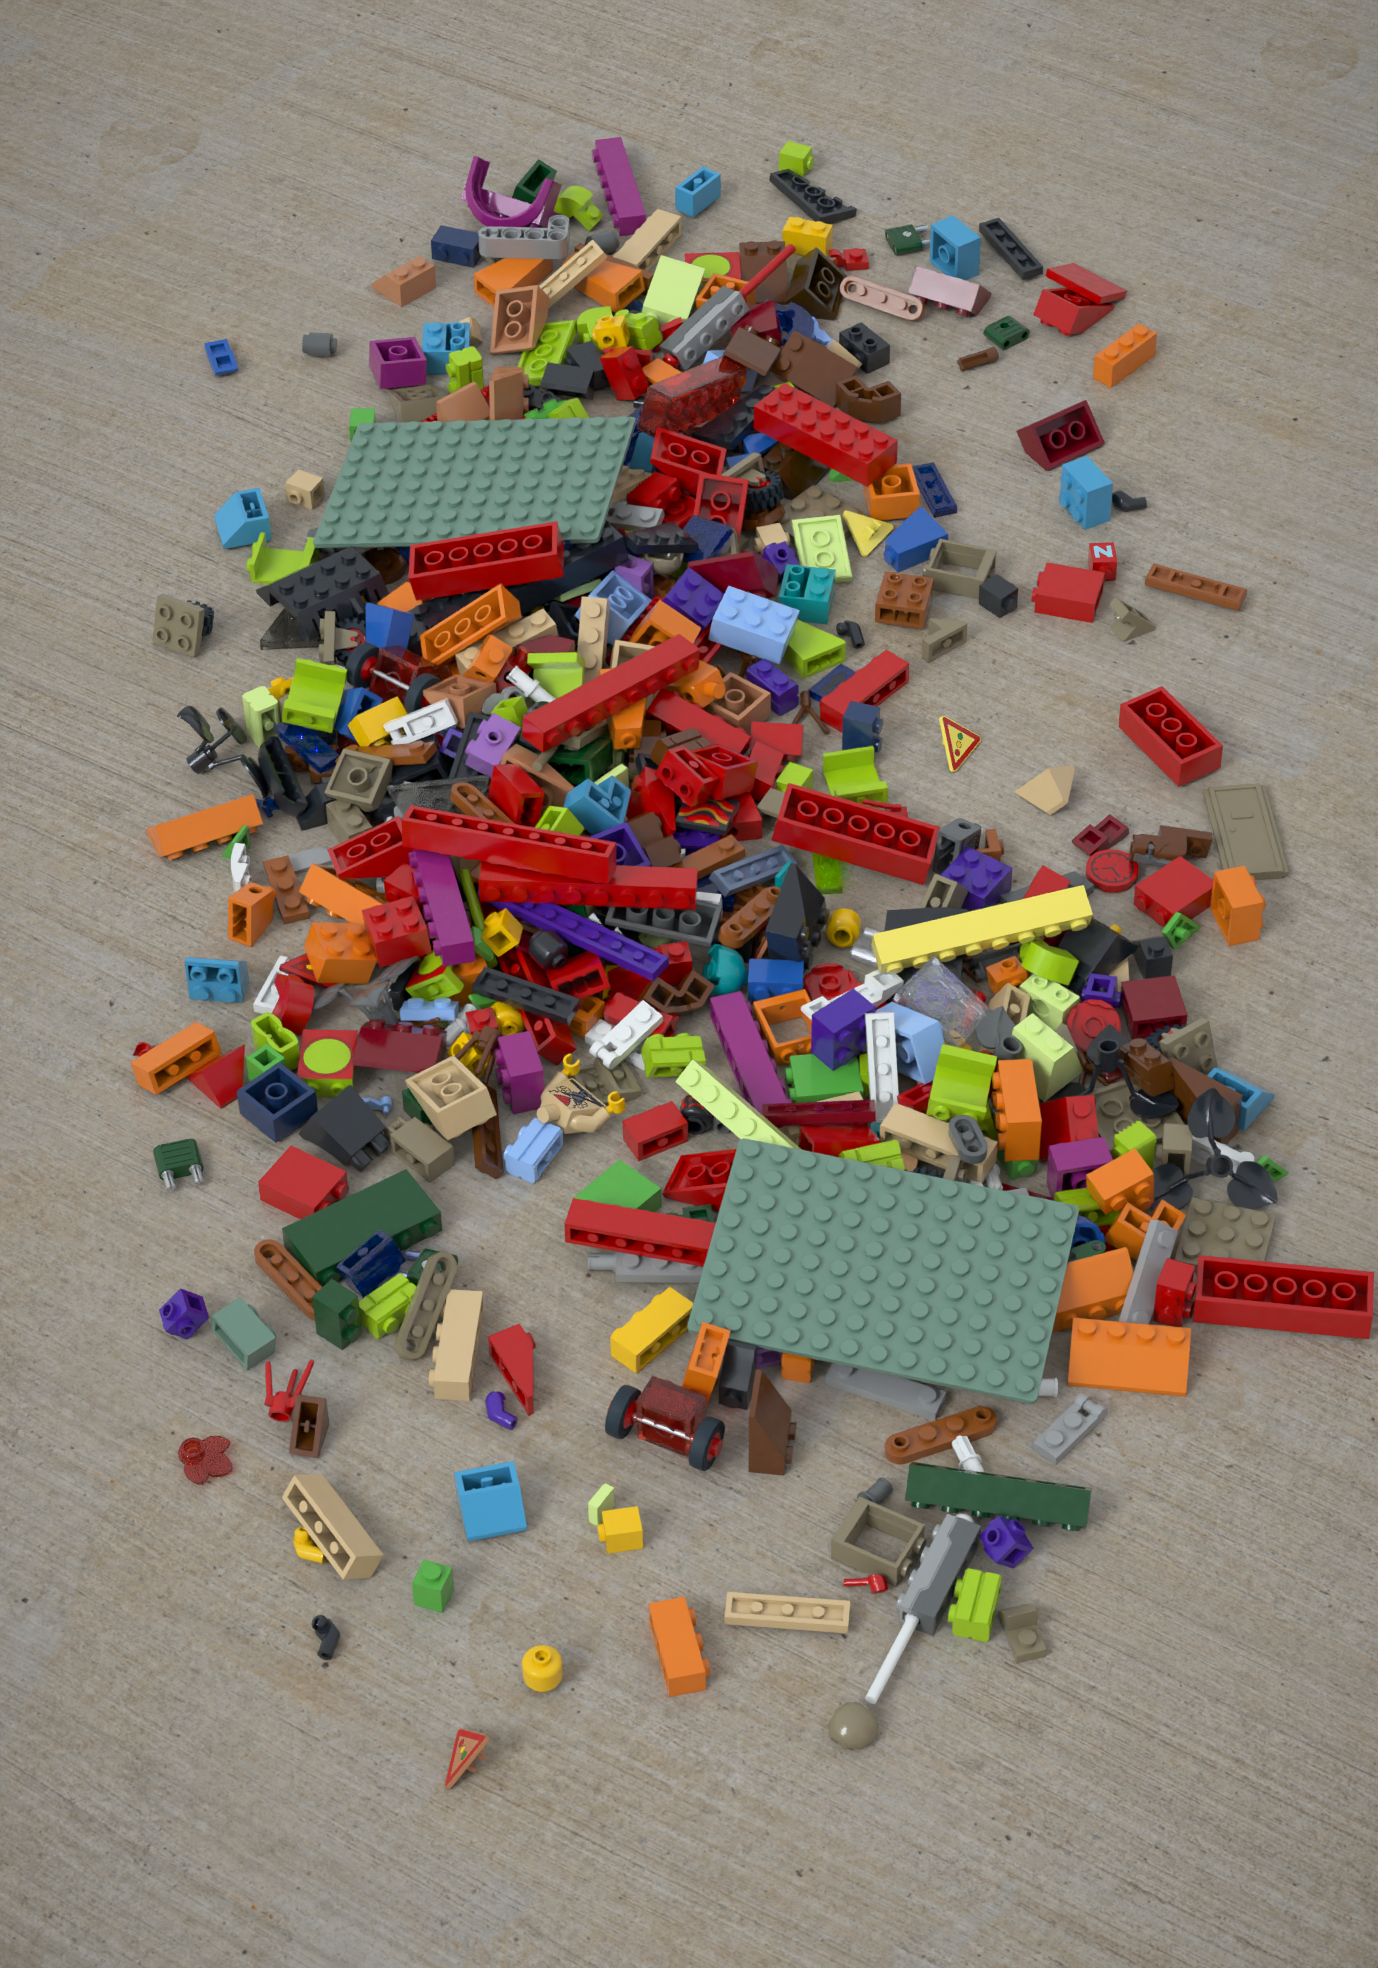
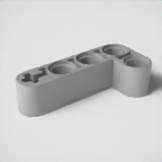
(526, 242)

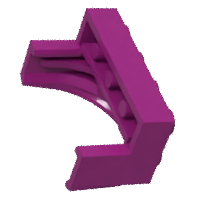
(508, 210)

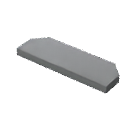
(302, 860)

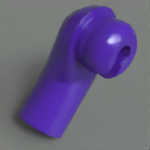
(496, 1412)

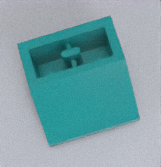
(809, 591)

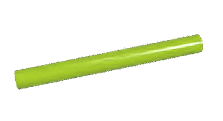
(474, 906)

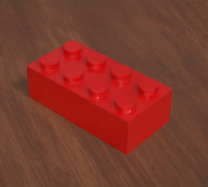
(1170, 736)

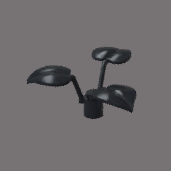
(205, 755)
(1105, 1054)
(1251, 1185)

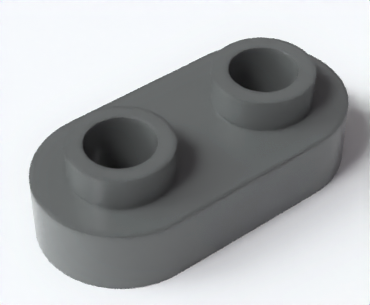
(968, 1139)

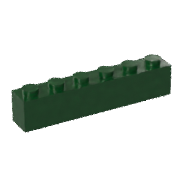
(999, 1495)

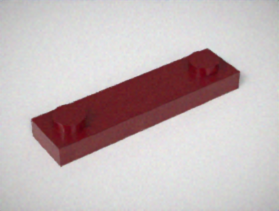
(855, 1111)

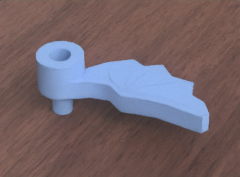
(820, 335)
(384, 1105)

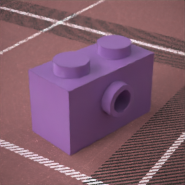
(495, 739)

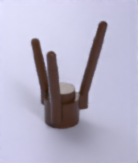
(486, 1043)

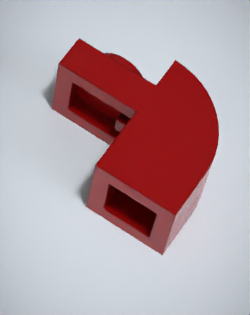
(294, 1002)

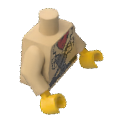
(572, 1105)

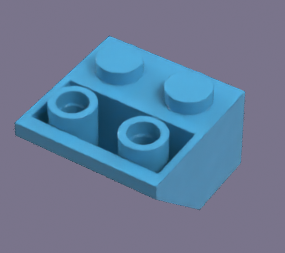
(440, 340)
(242, 519)
(216, 979)
(1254, 1097)
(490, 1501)

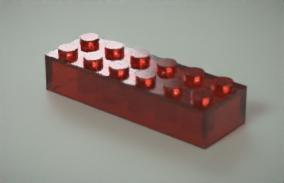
(692, 396)

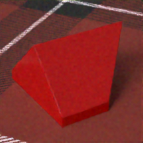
(221, 1077)

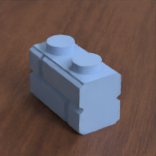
(533, 1150)

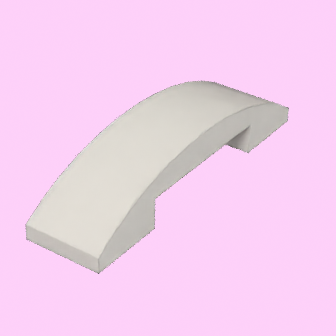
(875, 989)

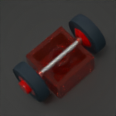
(391, 674)
(667, 1418)

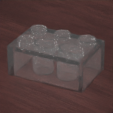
(945, 998)

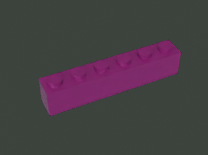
(618, 185)
(442, 907)
(746, 1051)

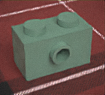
(244, 1333)

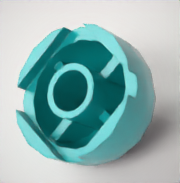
(725, 970)

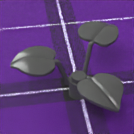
(372, 996)
(996, 1033)

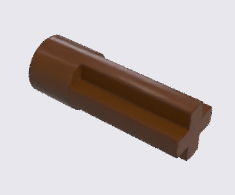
(978, 359)

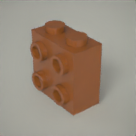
(904, 600)

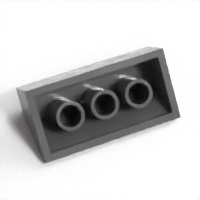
(686, 925)

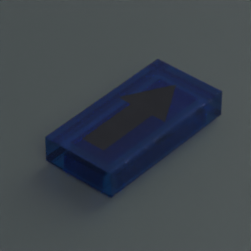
(830, 682)

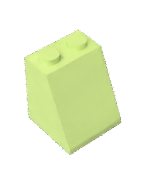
(673, 290)
(1052, 1057)

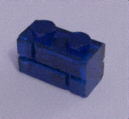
(371, 1263)

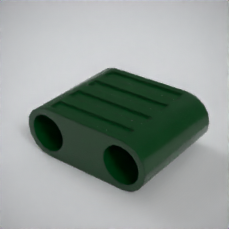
(1006, 332)

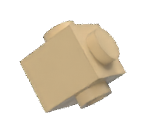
(304, 489)
(769, 534)

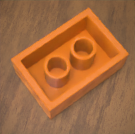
(1017, 1110)

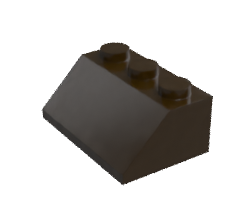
(816, 285)
(794, 468)

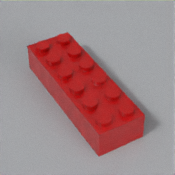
(825, 434)
(486, 560)
(855, 833)
(1284, 1297)

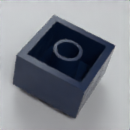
(277, 1102)

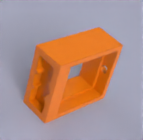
(770, 1012)
(706, 1359)

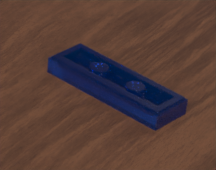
(934, 490)
(307, 745)

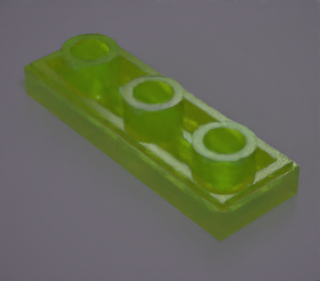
(827, 874)

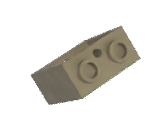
(961, 555)
(888, 1521)

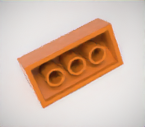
(470, 625)
(204, 826)
(340, 896)
(1094, 1288)
(1129, 1357)

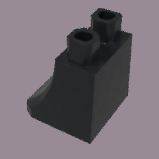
(434, 769)
(1097, 950)
(346, 1129)

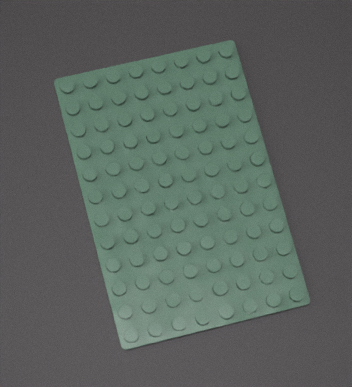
(474, 478)
(886, 1270)

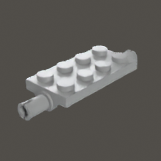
(644, 1269)

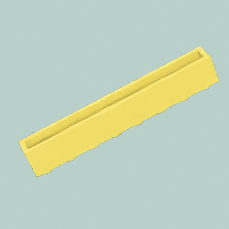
(982, 929)

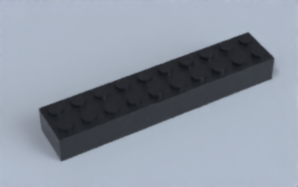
(580, 565)

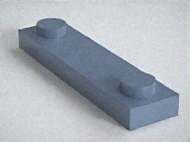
(751, 871)

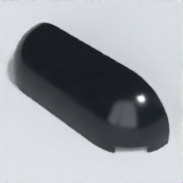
(281, 777)

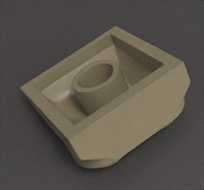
(360, 779)

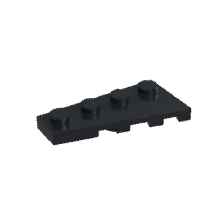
(811, 198)
(734, 423)

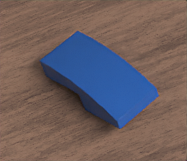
(220, 357)

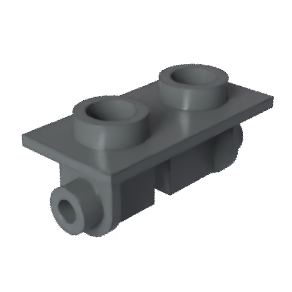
(984, 959)

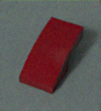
(1102, 836)

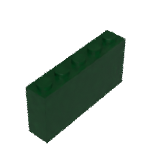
(584, 763)
(331, 1234)

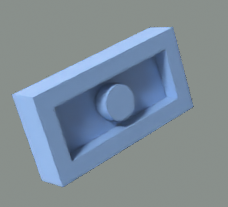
(419, 1010)

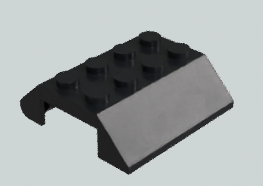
(325, 587)

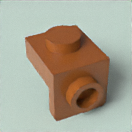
(993, 846)

